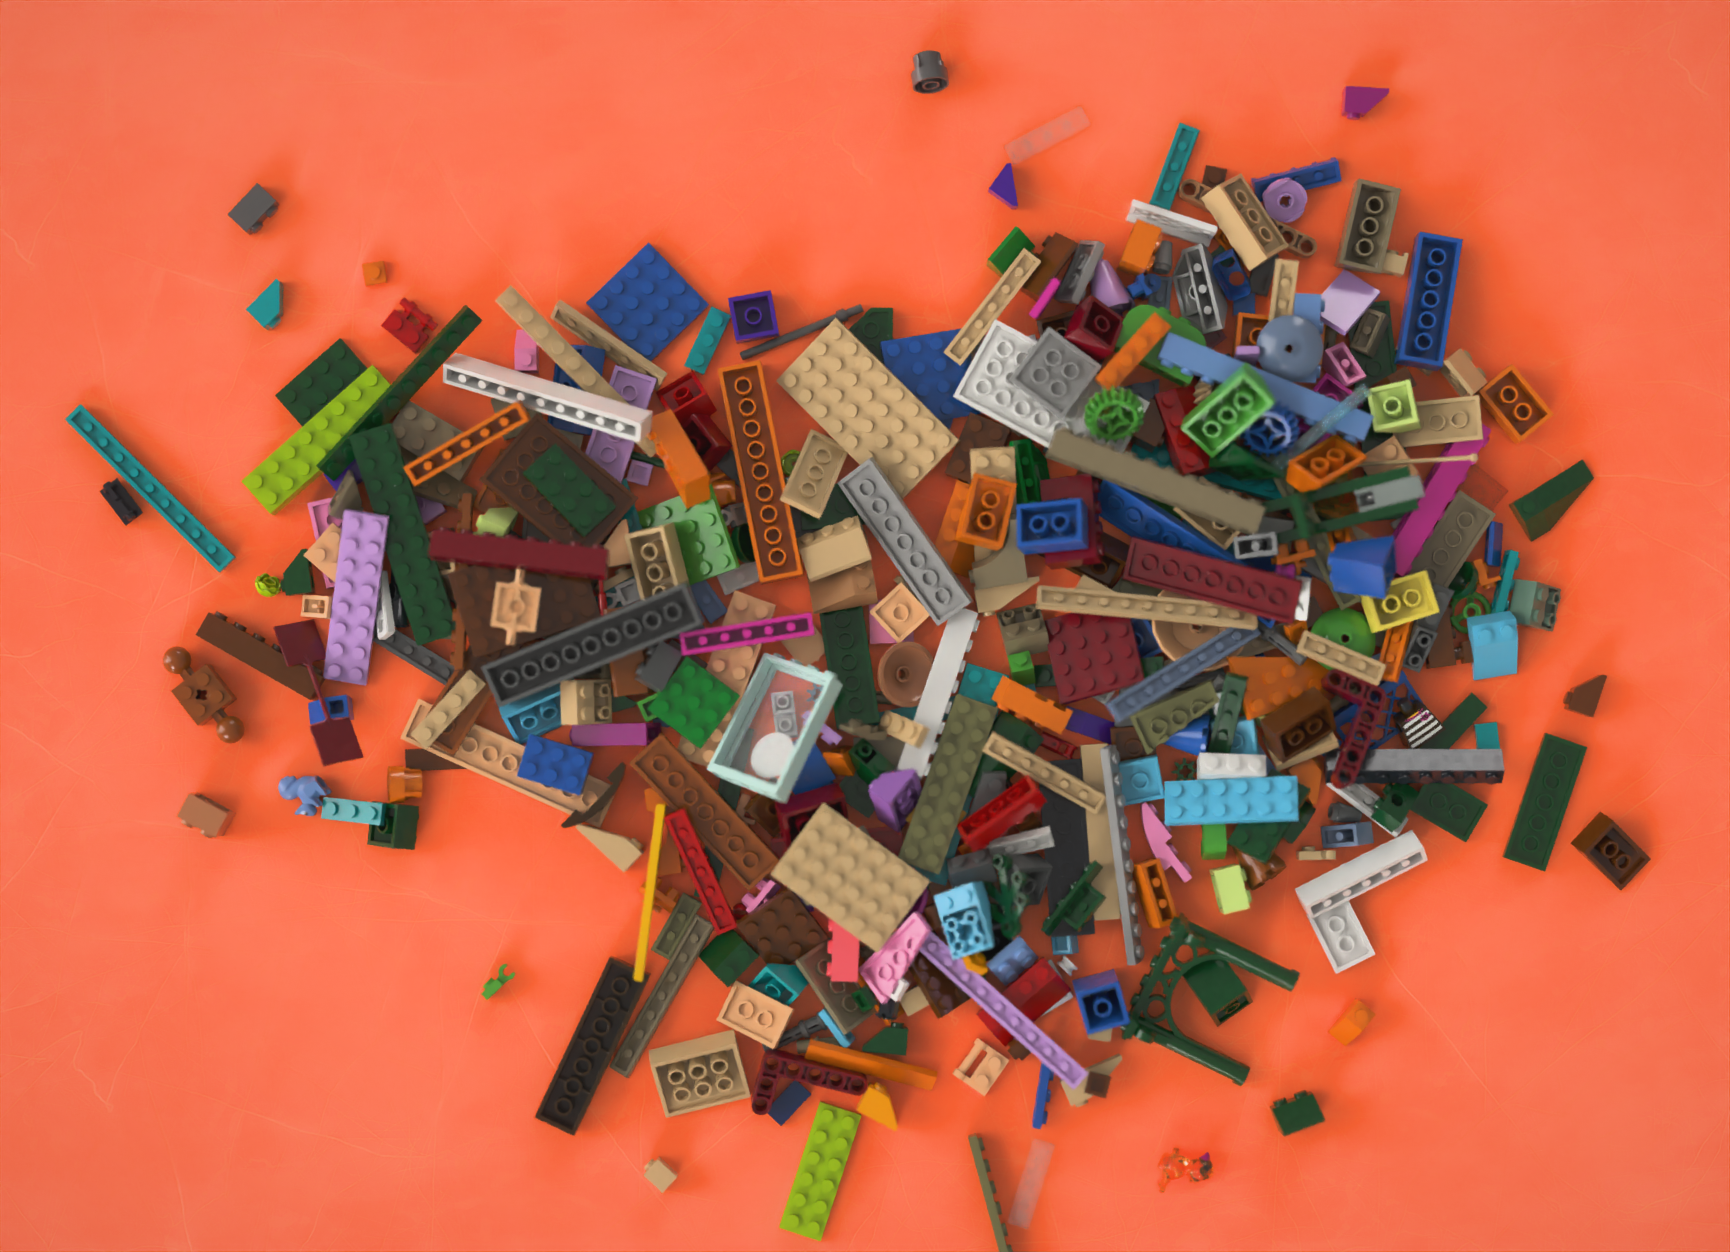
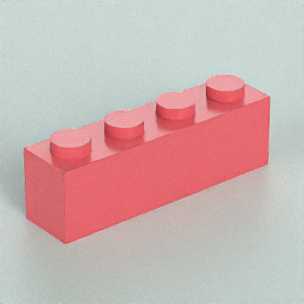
(844, 954)

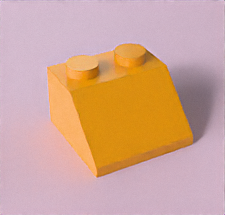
(878, 1105)

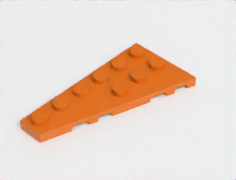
(1275, 681)

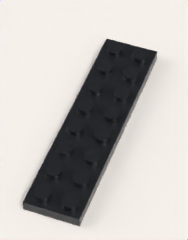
(1070, 851)

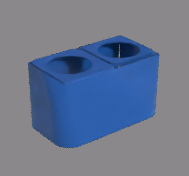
(1231, 291)

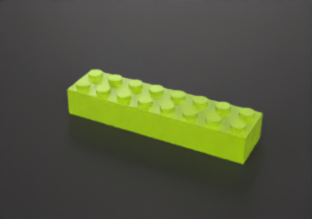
(295, 461)

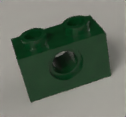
(1394, 805)

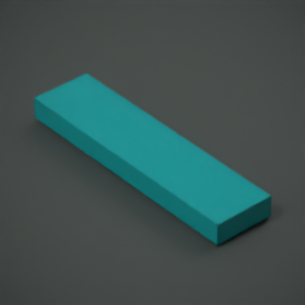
(1174, 166)

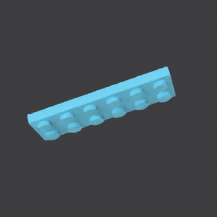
(1231, 801)

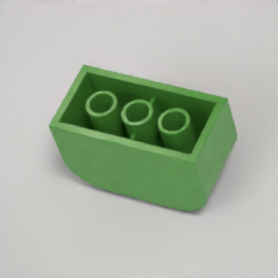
(1133, 322)

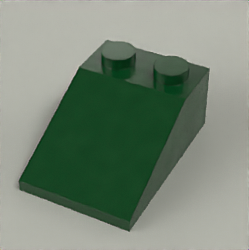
(1243, 464)

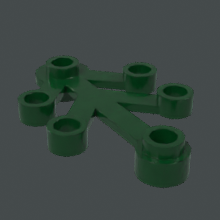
(1010, 921)

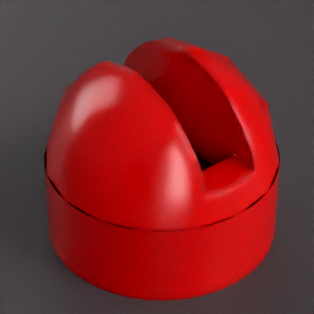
(740, 906)

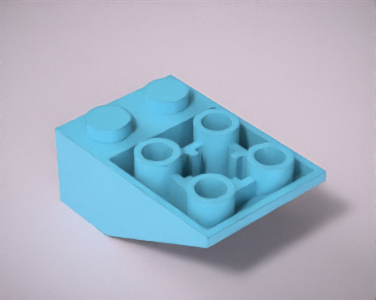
(966, 919)

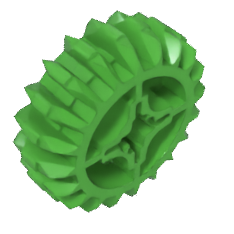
(1108, 408)

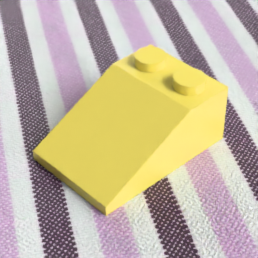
(1405, 601)

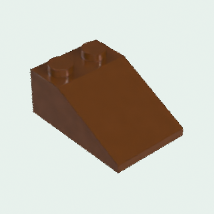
(1610, 850)

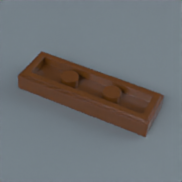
(426, 761)

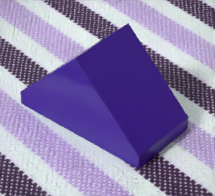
(1004, 187)

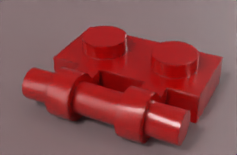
(406, 331)

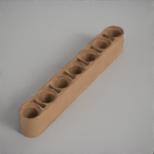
(1297, 236)

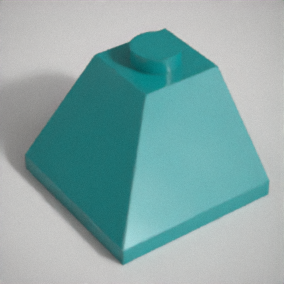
(780, 982)

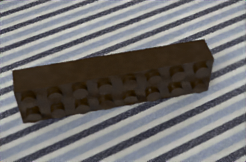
(591, 1046)

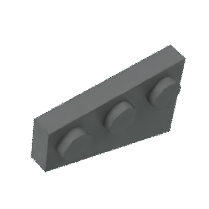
(989, 787)

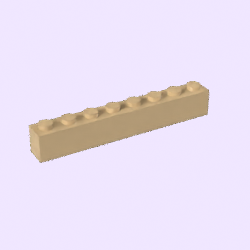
(1099, 836)

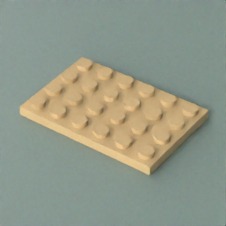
(850, 877)

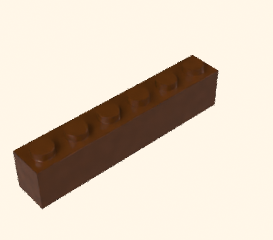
(257, 653)

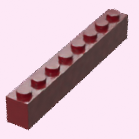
(515, 553)

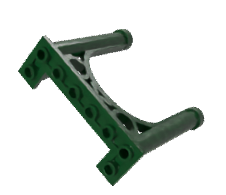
(1190, 934)

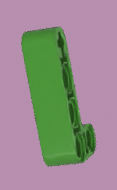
(1213, 842)

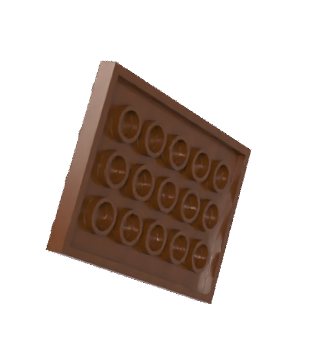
(508, 482)
(562, 605)

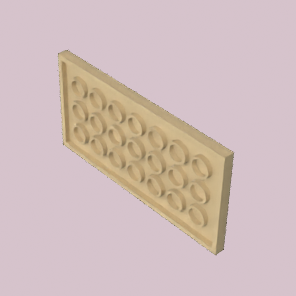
(867, 408)

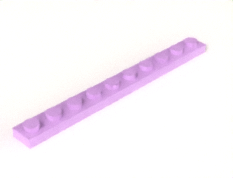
(1004, 1012)

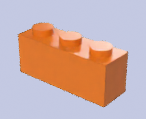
(1154, 893)

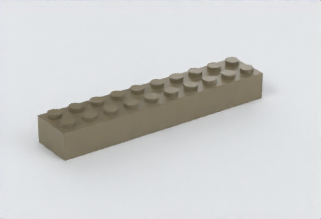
(1155, 482)

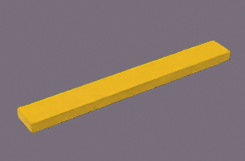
(649, 892)

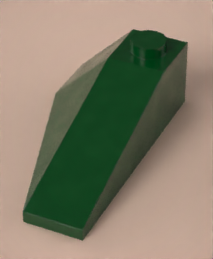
(1547, 503)
(1013, 730)

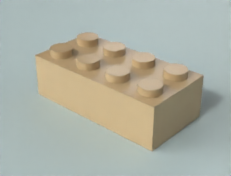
(656, 559)

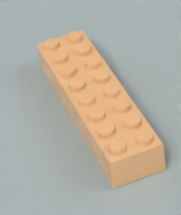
(732, 668)

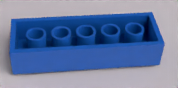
(1428, 301)

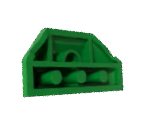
(1029, 470)

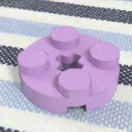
(1273, 195)

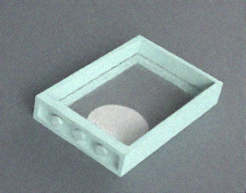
(775, 726)

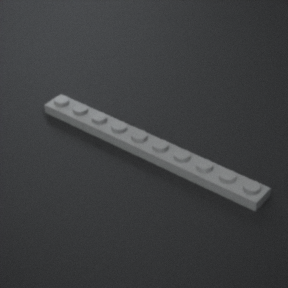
(1121, 845)

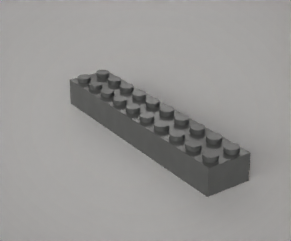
(593, 644)

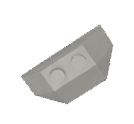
(1199, 291)

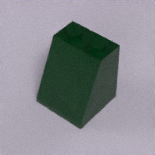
(1218, 989)

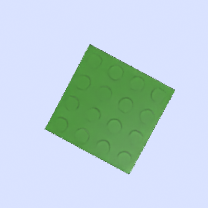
(700, 533)

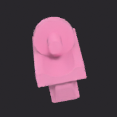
(768, 890)

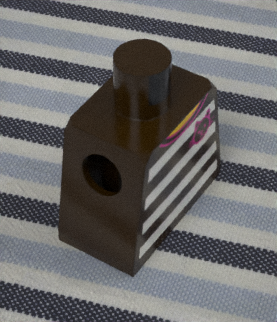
(1416, 723)

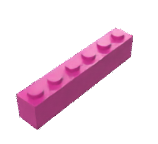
(746, 634)

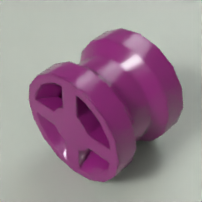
(1286, 570)

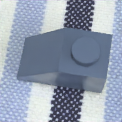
(1347, 834)

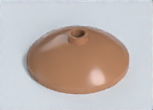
(915, 665)

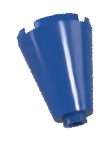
(1193, 737)

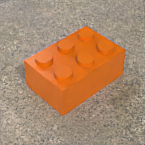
(1140, 246)
(1514, 404)

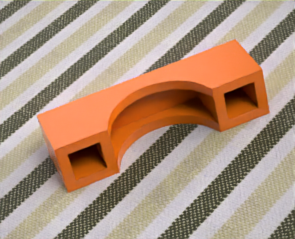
(1132, 352)
(670, 857)

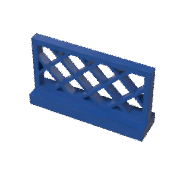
(1348, 712)

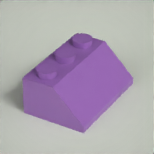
(895, 797)

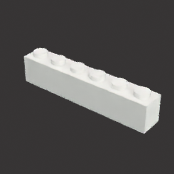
(1361, 874)

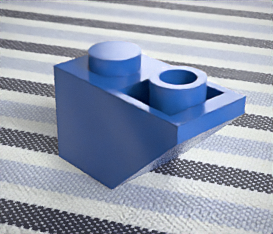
(338, 707)

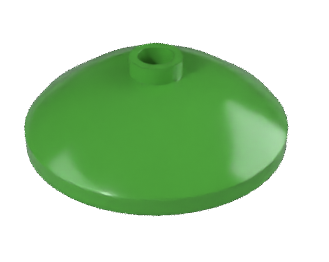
(1346, 622)

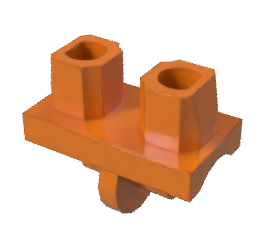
(1302, 551)
(666, 901)

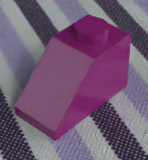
(1360, 100)

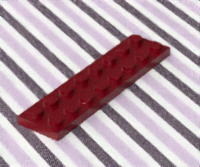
(1213, 579)

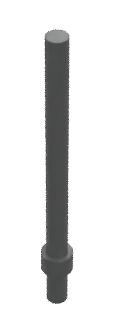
(841, 314)

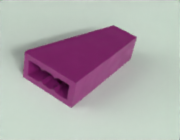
(614, 734)

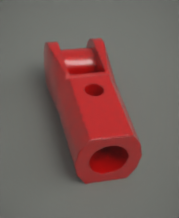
(1053, 744)

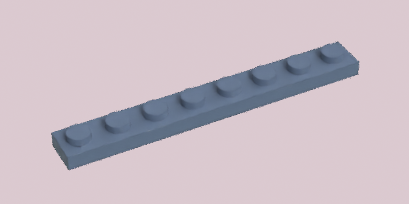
(1179, 671)

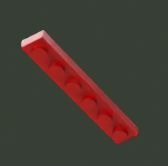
(700, 871)

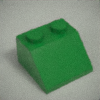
(1008, 251)

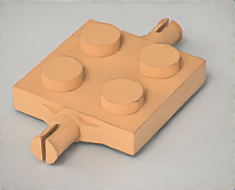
(515, 607)

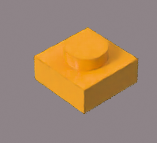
(976, 963)

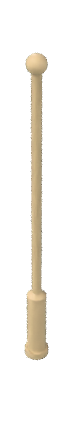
(1473, 457)

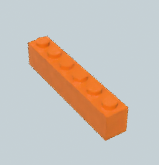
(467, 442)

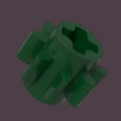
(1180, 767)

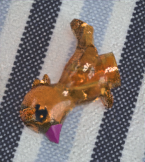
(1178, 1166)

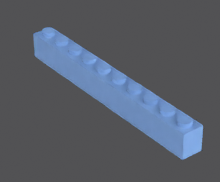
(1217, 367)

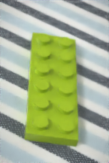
(820, 1171)

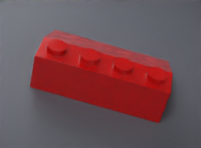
(1183, 451)

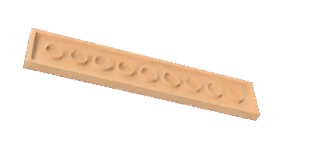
(500, 761)

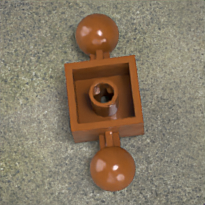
(188, 693)

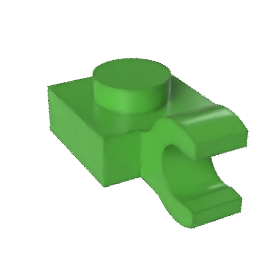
(493, 986)

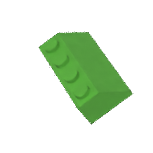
(1228, 410)

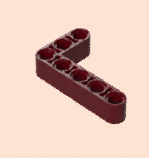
(1358, 725)
(802, 1074)

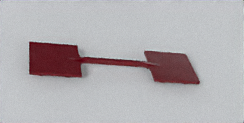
(333, 738)

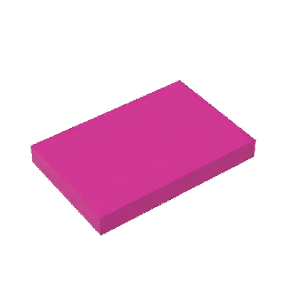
(1045, 298)

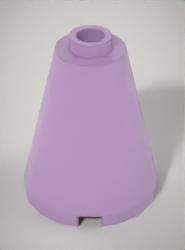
(1109, 288)

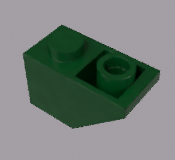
(869, 761)

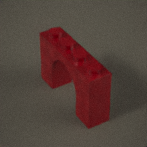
(1073, 487)

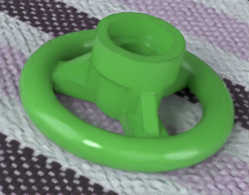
(1469, 604)

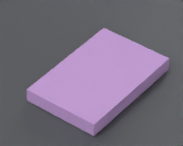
(1346, 301)

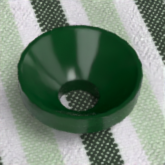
(742, 543)
(1465, 575)

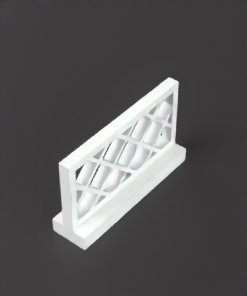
(1172, 223)

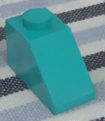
(268, 306)

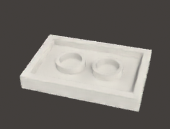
(1342, 937)

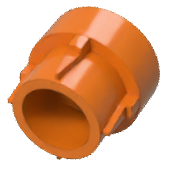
(403, 784)

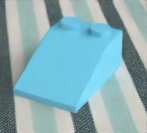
(1493, 644)

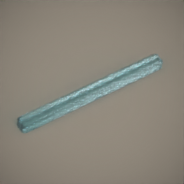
(1323, 426)

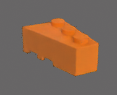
(1031, 705)

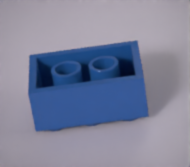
(1052, 526)
(555, 764)

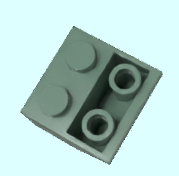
(1535, 604)

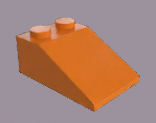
(986, 512)

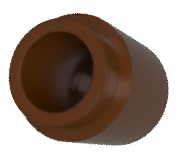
(1018, 1050)

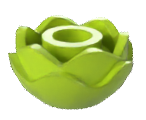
(787, 459)
(267, 585)

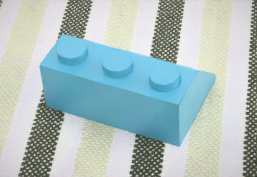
(533, 714)

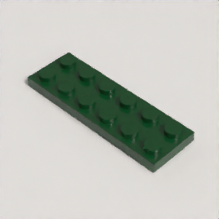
(850, 660)
(1544, 802)

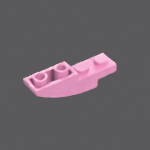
(1156, 835)

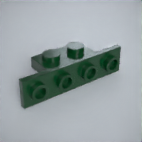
(1078, 904)

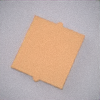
(807, 648)

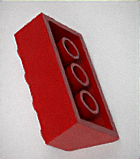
(1001, 813)
(1031, 994)

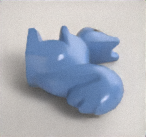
(307, 789)

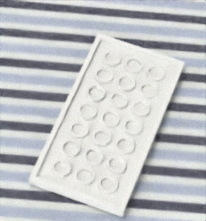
(990, 391)

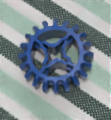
(1286, 426)

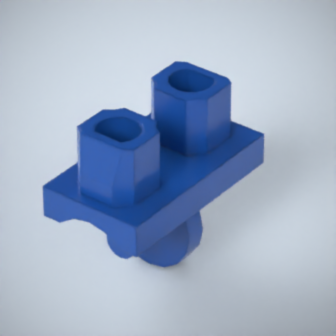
(1144, 286)

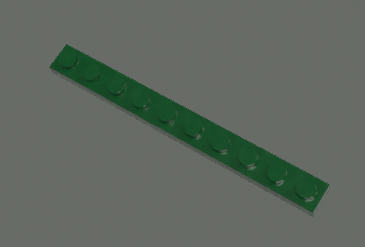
(402, 388)

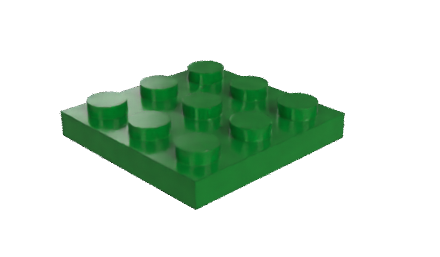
(693, 702)

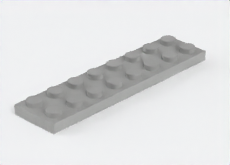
(905, 541)

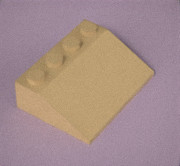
(699, 1073)

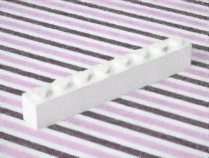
(939, 687)

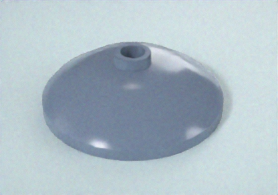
(1304, 339)

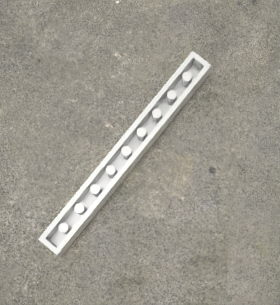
(547, 397)

